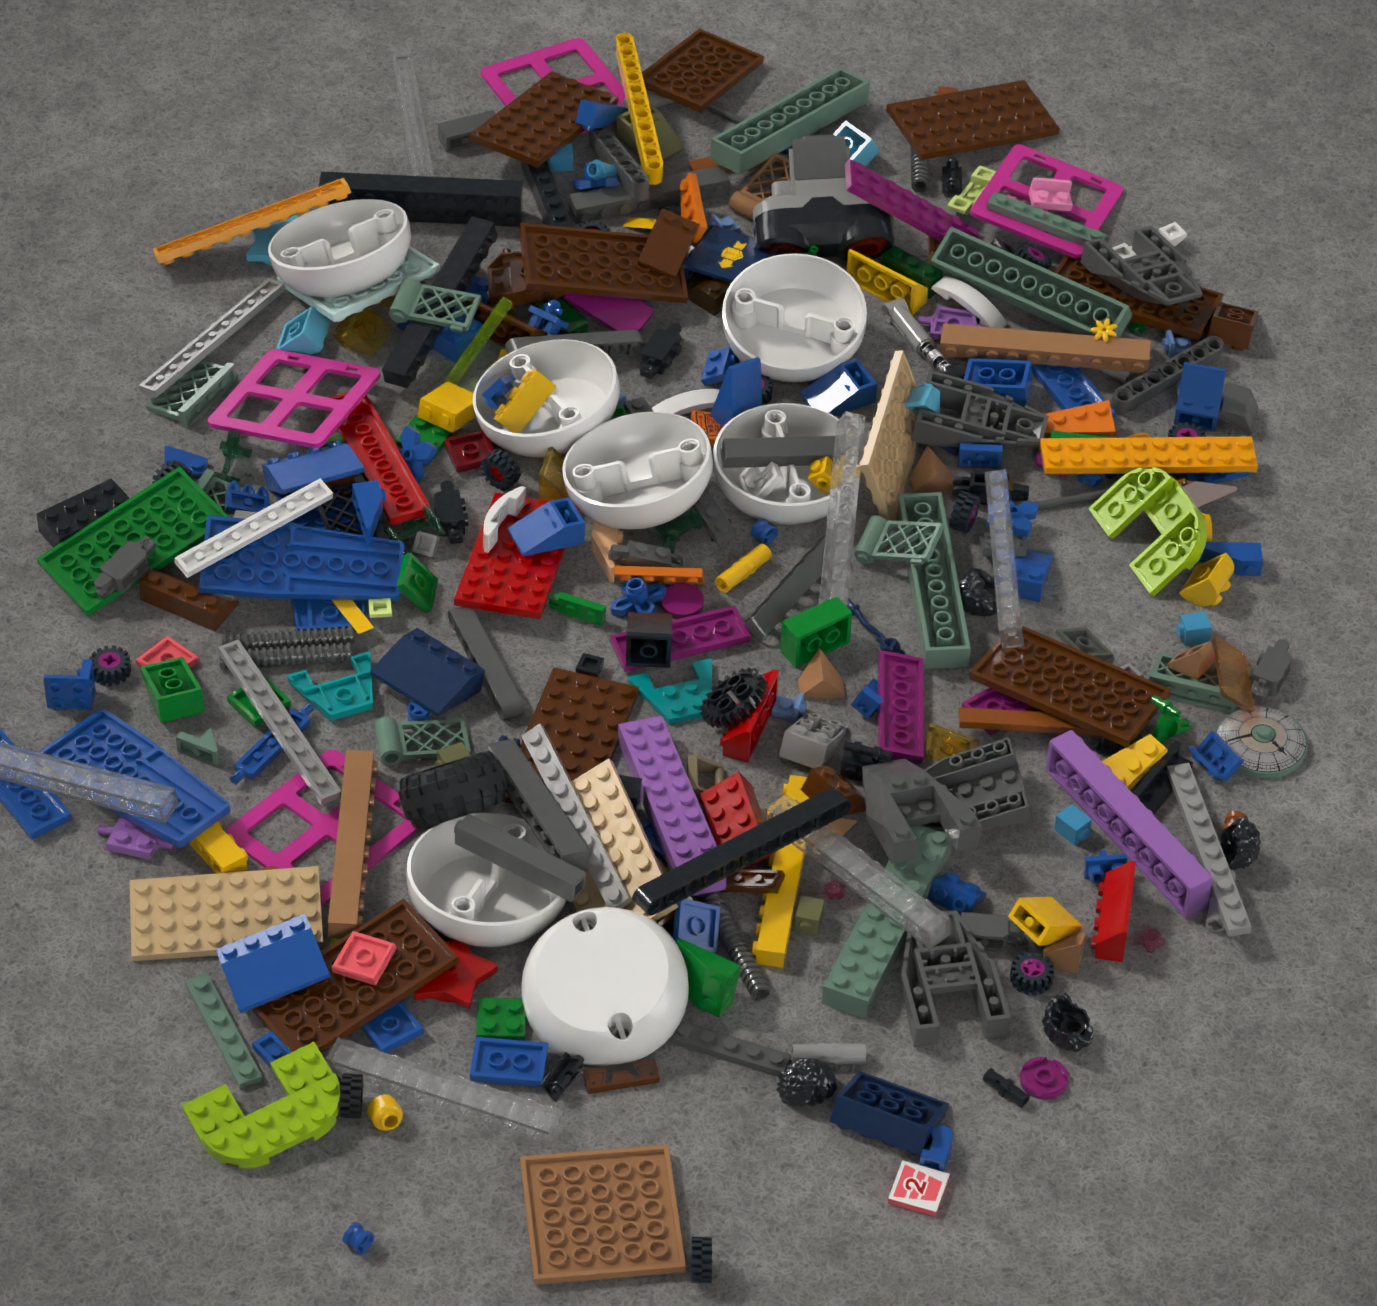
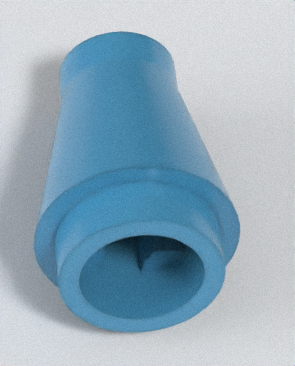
(599, 169)

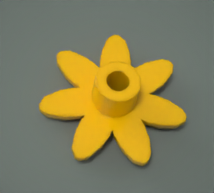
(1104, 330)

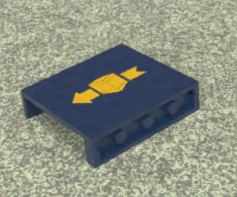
(724, 254)

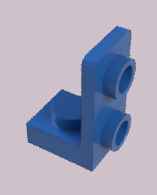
(868, 699)

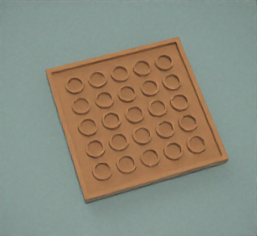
(602, 1214)

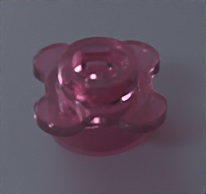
(834, 890)
(1155, 937)

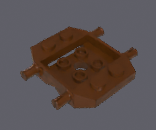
(500, 283)

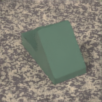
(200, 749)

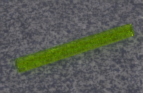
(479, 341)

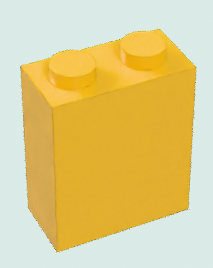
(447, 407)
(1044, 920)

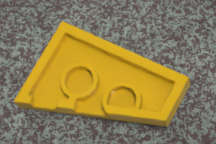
(1136, 760)

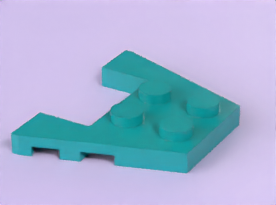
(340, 696)
(677, 701)

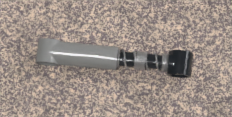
(899, 315)

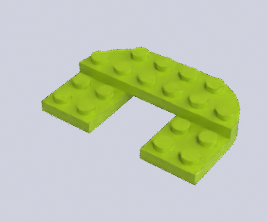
(1171, 511)
(252, 1139)

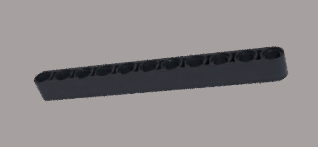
(741, 851)

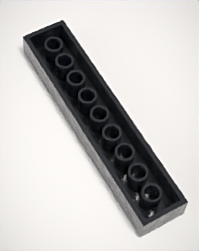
(438, 197)

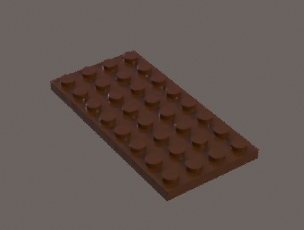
(972, 119)
(539, 120)
(593, 264)
(1182, 318)
(1071, 686)
(581, 719)
(344, 1004)

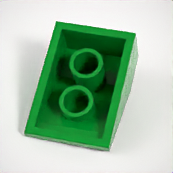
(172, 689)
(709, 977)

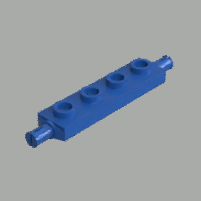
(267, 749)

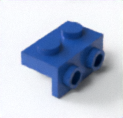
(717, 365)
(1217, 757)
(955, 893)

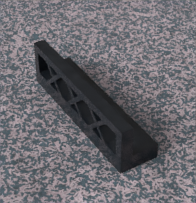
(1156, 785)

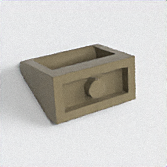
(698, 764)

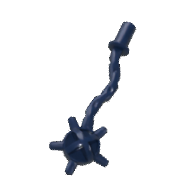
(887, 644)

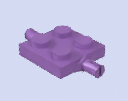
(947, 316)
(132, 839)

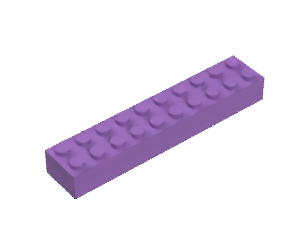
(666, 793)
(1129, 824)

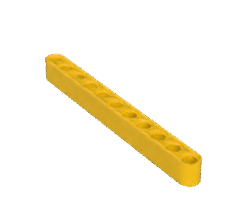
(639, 108)

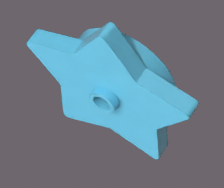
(262, 239)

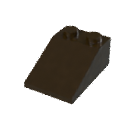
(707, 292)

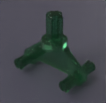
(231, 450)
(413, 526)
(673, 529)

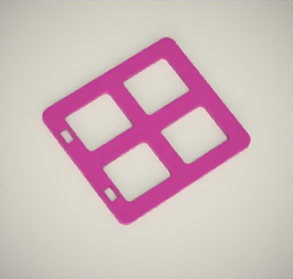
(536, 61)
(1064, 171)
(294, 398)
(323, 825)

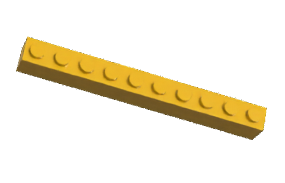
(780, 907)

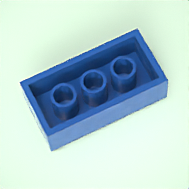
(453, 343)

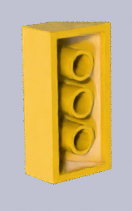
(885, 282)

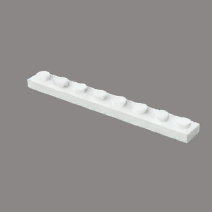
(253, 528)

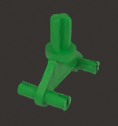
(1168, 722)

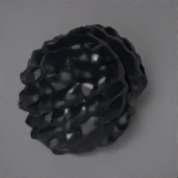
(978, 593)
(1240, 843)
(1067, 1024)
(806, 1082)

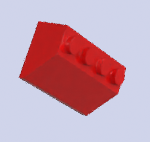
(744, 735)
(1114, 913)

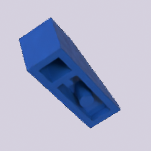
(597, 114)
(368, 503)
(1245, 556)

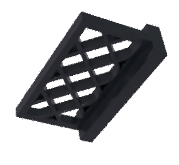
(337, 490)

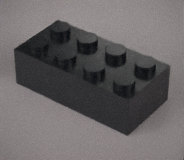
(79, 511)

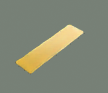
(640, 223)
(353, 615)

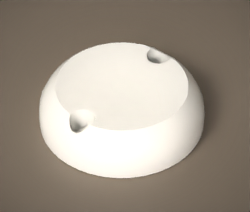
(341, 247)
(794, 316)
(581, 401)
(638, 469)
(795, 497)
(472, 896)
(605, 979)

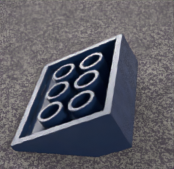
(429, 672)
(888, 1112)

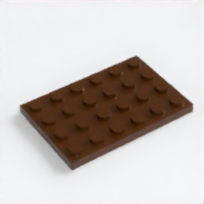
(700, 70)

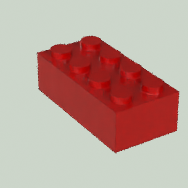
(732, 809)

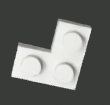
(760, 483)

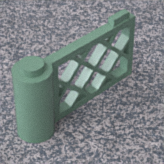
(411, 294)
(877, 537)
(392, 738)

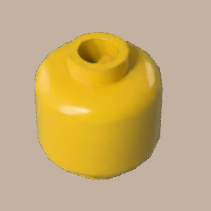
(385, 1112)

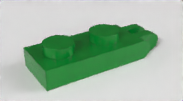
(578, 608)

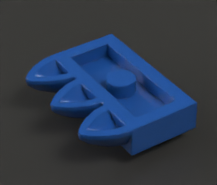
(246, 499)

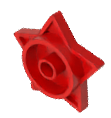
(461, 980)

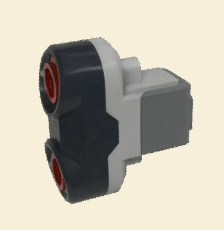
(818, 208)

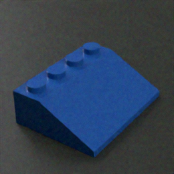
(303, 469)
(272, 963)

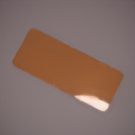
(1233, 674)

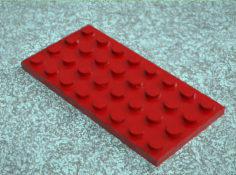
(503, 577)

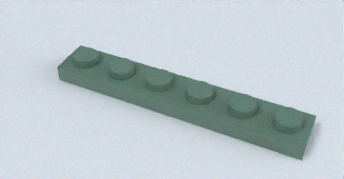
(1043, 220)
(223, 1031)

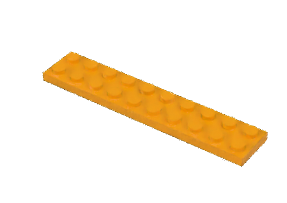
(259, 218)
(1165, 453)

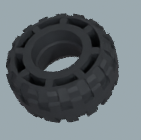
(452, 790)

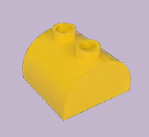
(1209, 581)

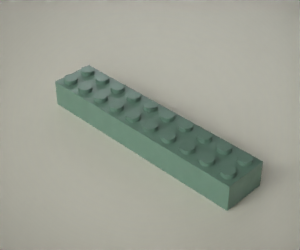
(789, 119)
(1027, 285)
(935, 587)
(876, 938)

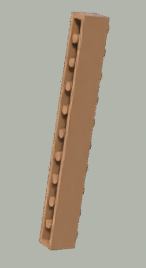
(1045, 348)
(351, 843)

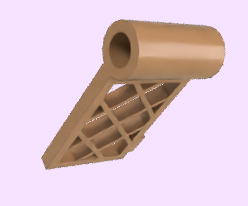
(744, 201)

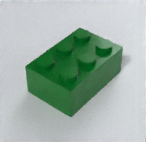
(820, 627)

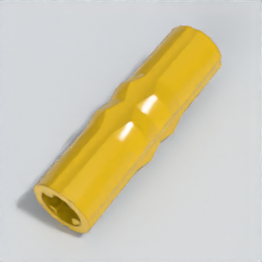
(743, 568)

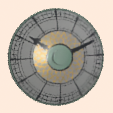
(1265, 740)

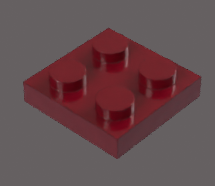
(468, 450)

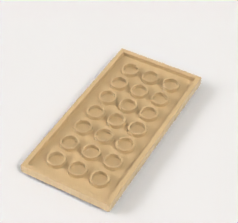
(889, 445)
(621, 835)
(208, 911)

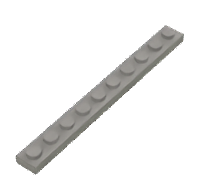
(211, 338)
(279, 722)
(565, 794)
(1209, 849)

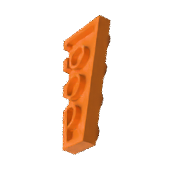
(692, 204)
(1085, 419)
(661, 574)

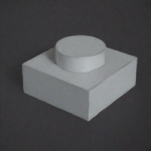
(425, 544)

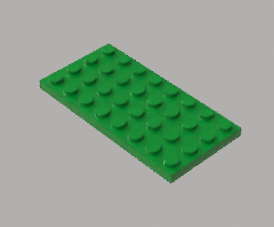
(167, 512)

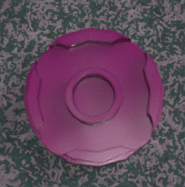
(682, 601)
(1047, 1084)

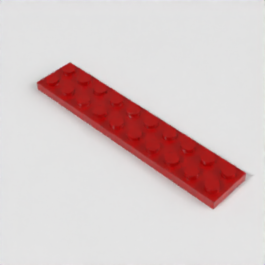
(382, 462)

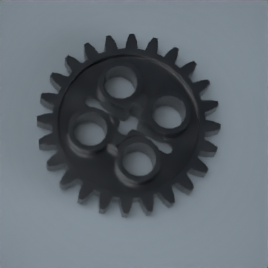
(721, 709)

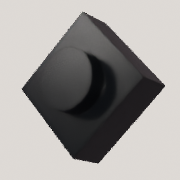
(590, 665)

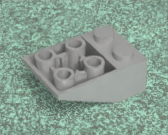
(812, 740)

